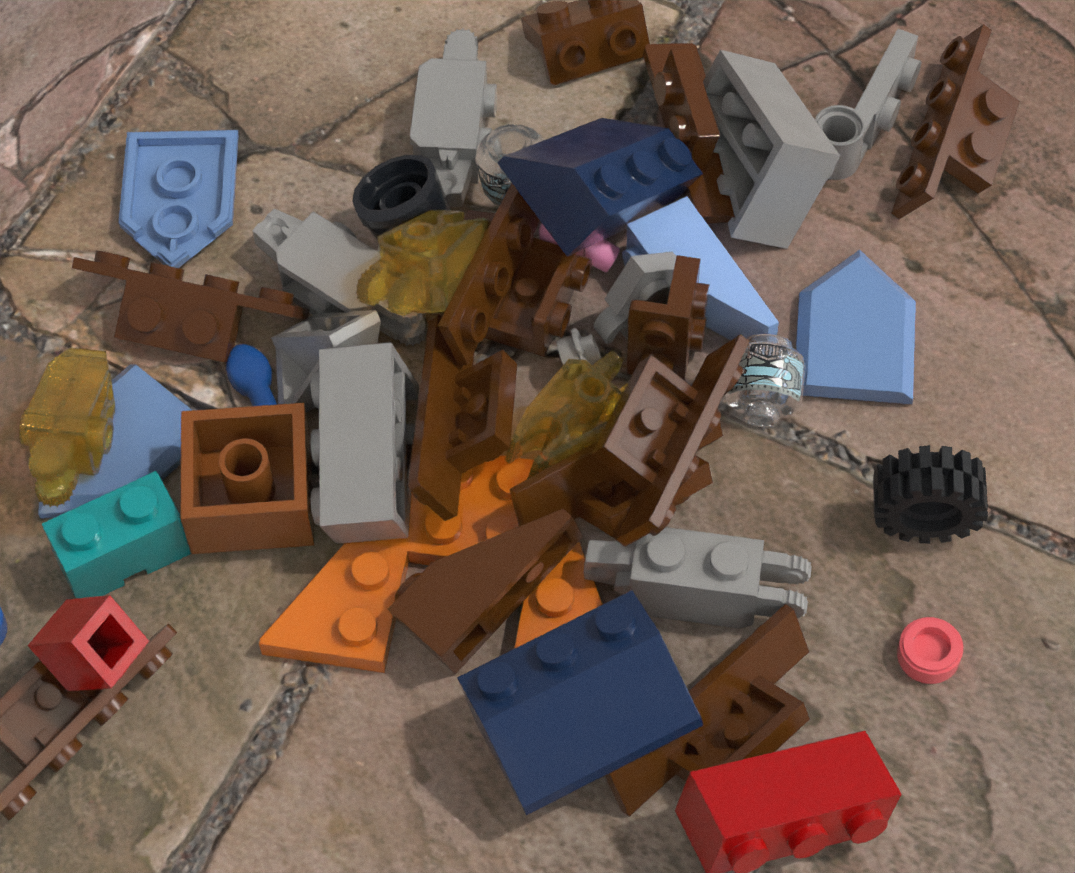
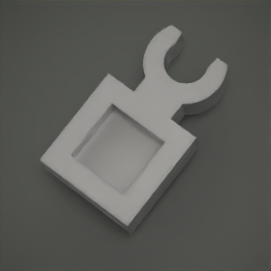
(642, 279)

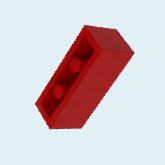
(787, 803)

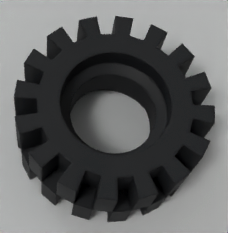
(930, 494)

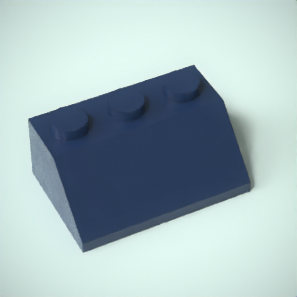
(600, 178)
(580, 701)

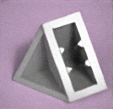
(299, 348)

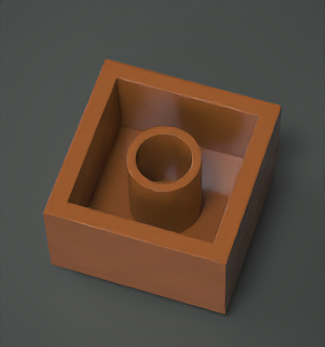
(246, 478)

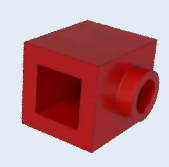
(88, 643)

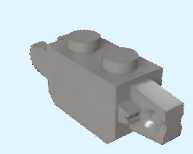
(452, 113)
(323, 266)
(700, 576)

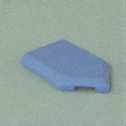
(178, 190)
(857, 334)
(143, 439)

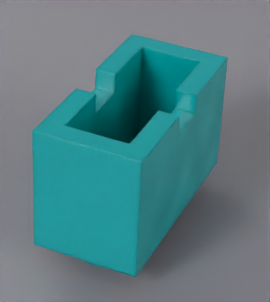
(117, 537)

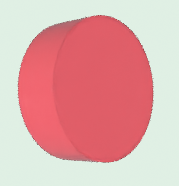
(930, 650)

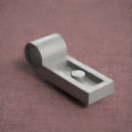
(856, 129)

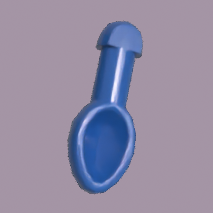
(250, 374)

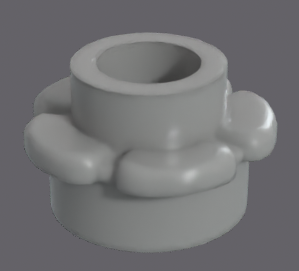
(578, 348)

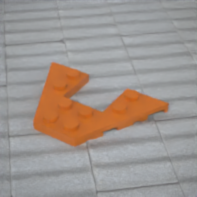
(345, 607)

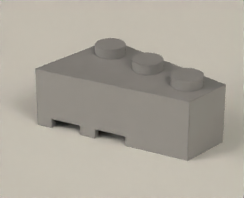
(767, 147)
(362, 443)

